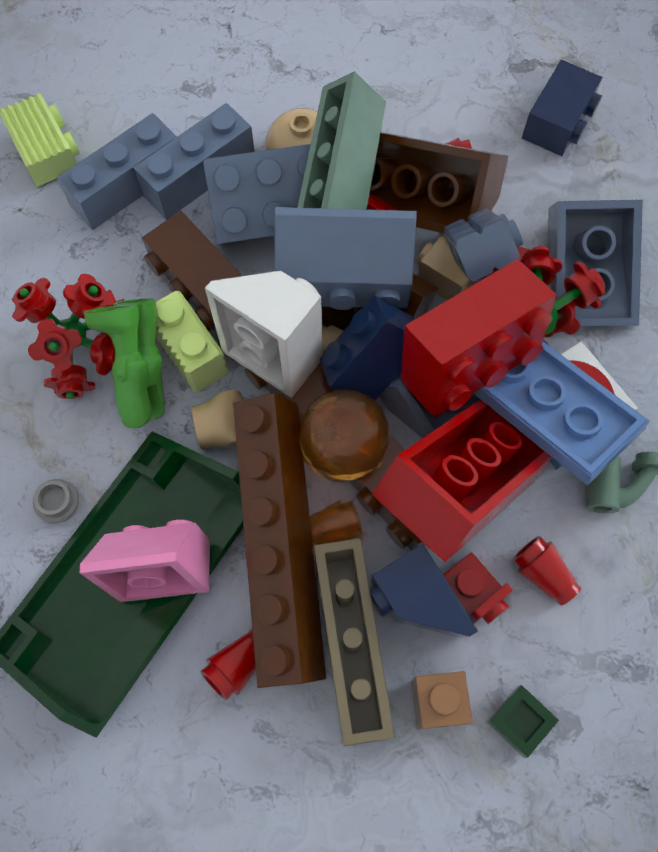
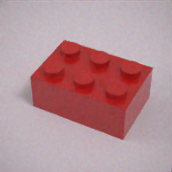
(476, 338)

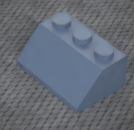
(348, 253)

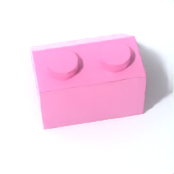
(150, 562)

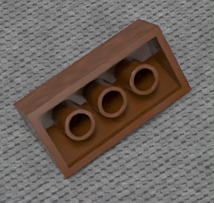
(436, 179)

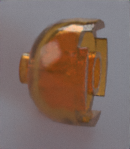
(344, 435)

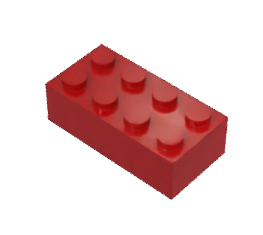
(460, 478)

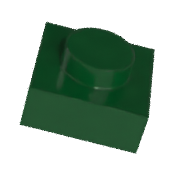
(522, 721)

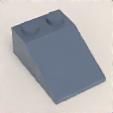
(604, 238)

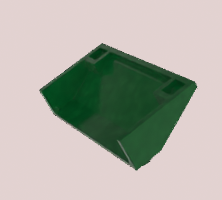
(77, 642)

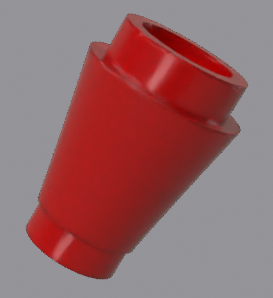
(546, 569)
(231, 667)

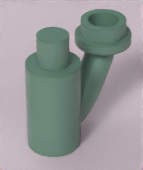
(605, 492)

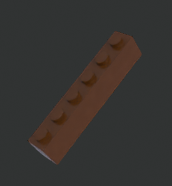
(278, 543)

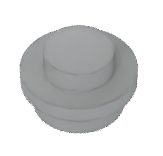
(55, 501)

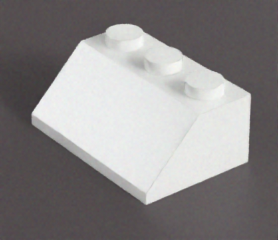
(269, 326)

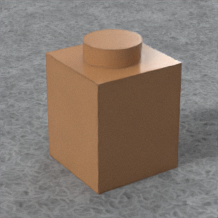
(441, 700)

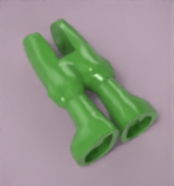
(137, 358)

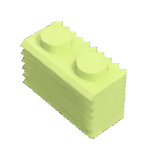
(39, 138)
(189, 342)

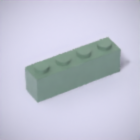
(343, 146)

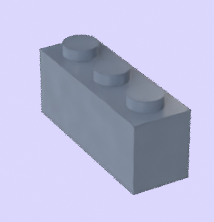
(176, 171)
(106, 179)

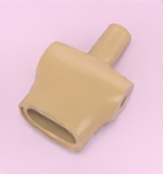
(215, 421)

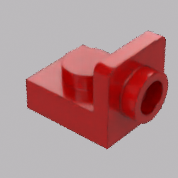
(477, 589)

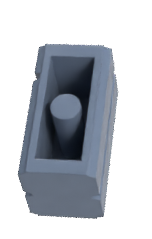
(483, 243)

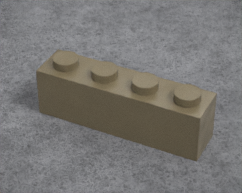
(353, 643)

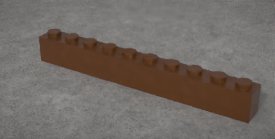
(190, 264)

